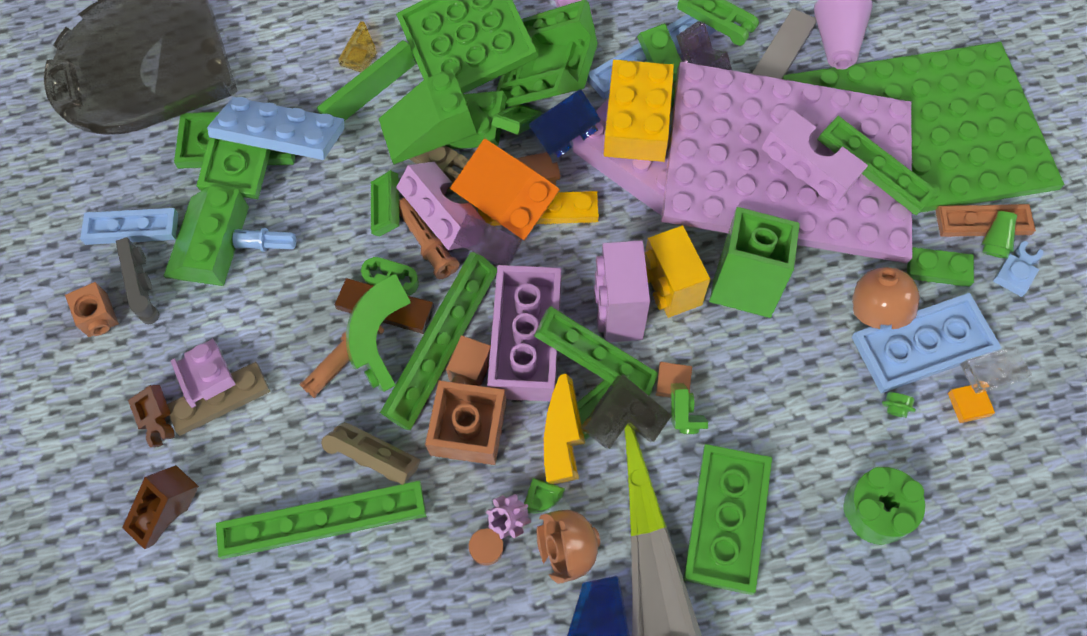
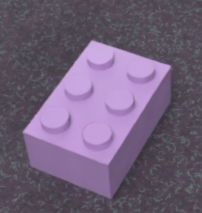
(622, 291)

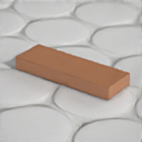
(977, 219)

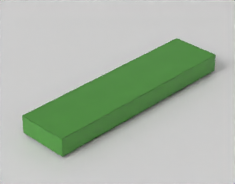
(369, 82)
(882, 167)
(592, 350)

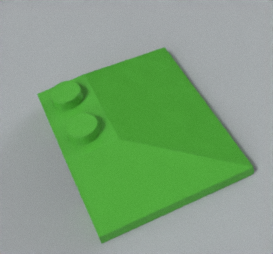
(565, 50)

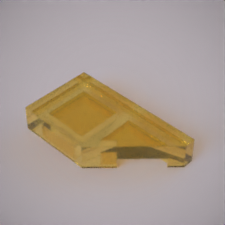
(359, 50)

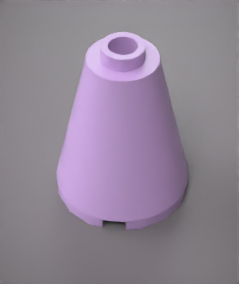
(842, 29)

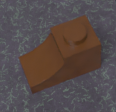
(159, 503)

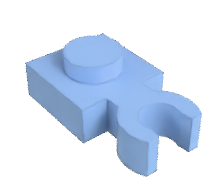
(1017, 270)

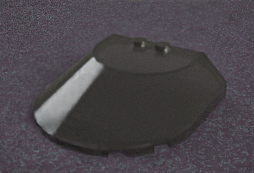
(137, 65)

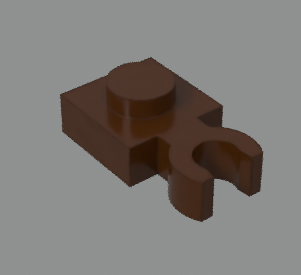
(150, 413)

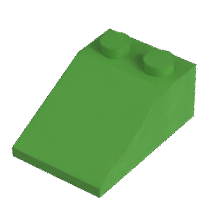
(427, 118)

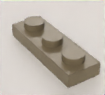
(249, 386)

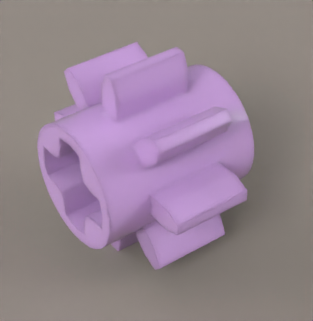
(508, 516)

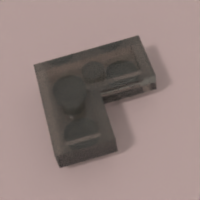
(624, 405)

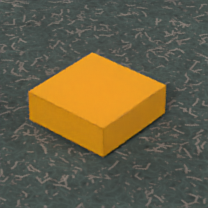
(970, 405)

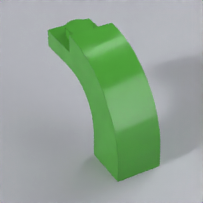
(363, 328)

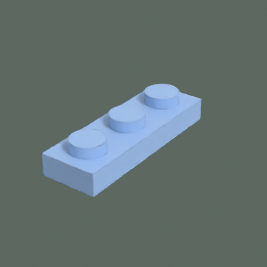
(135, 224)

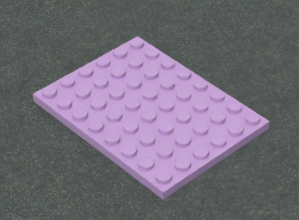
(720, 164)

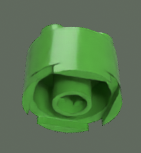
(900, 496)

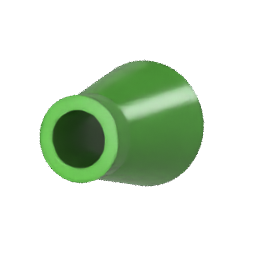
(1001, 236)

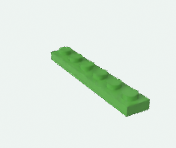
(439, 341)
(320, 520)

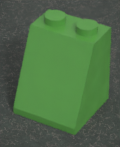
(755, 262)

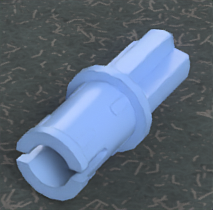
(263, 239)

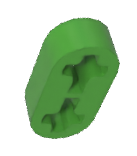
(389, 268)

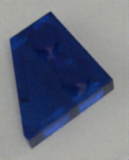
(600, 610)

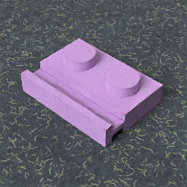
(202, 373)

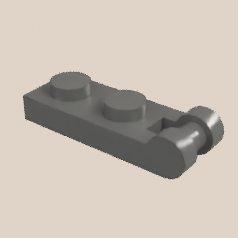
(136, 280)

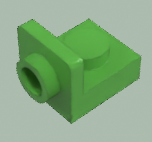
(681, 405)

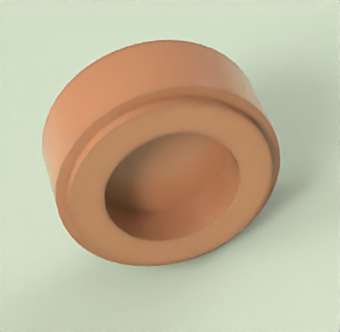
(486, 547)

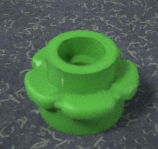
(899, 404)

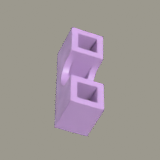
(826, 174)
(424, 189)

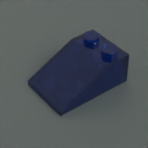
(564, 124)

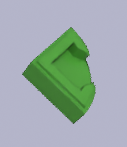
(542, 496)

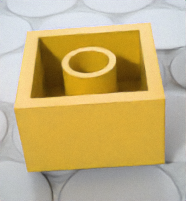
(675, 272)

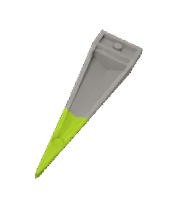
(658, 589)

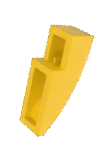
(562, 433)

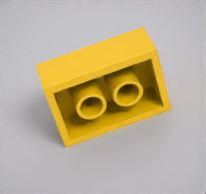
(638, 110)

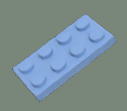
(276, 128)
(931, 344)

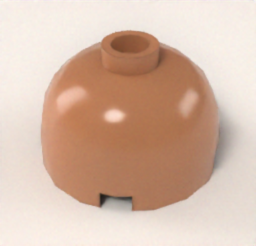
(886, 298)
(569, 544)

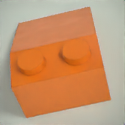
(505, 189)

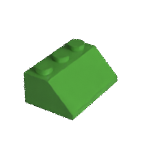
(205, 236)

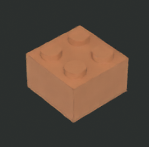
(466, 422)

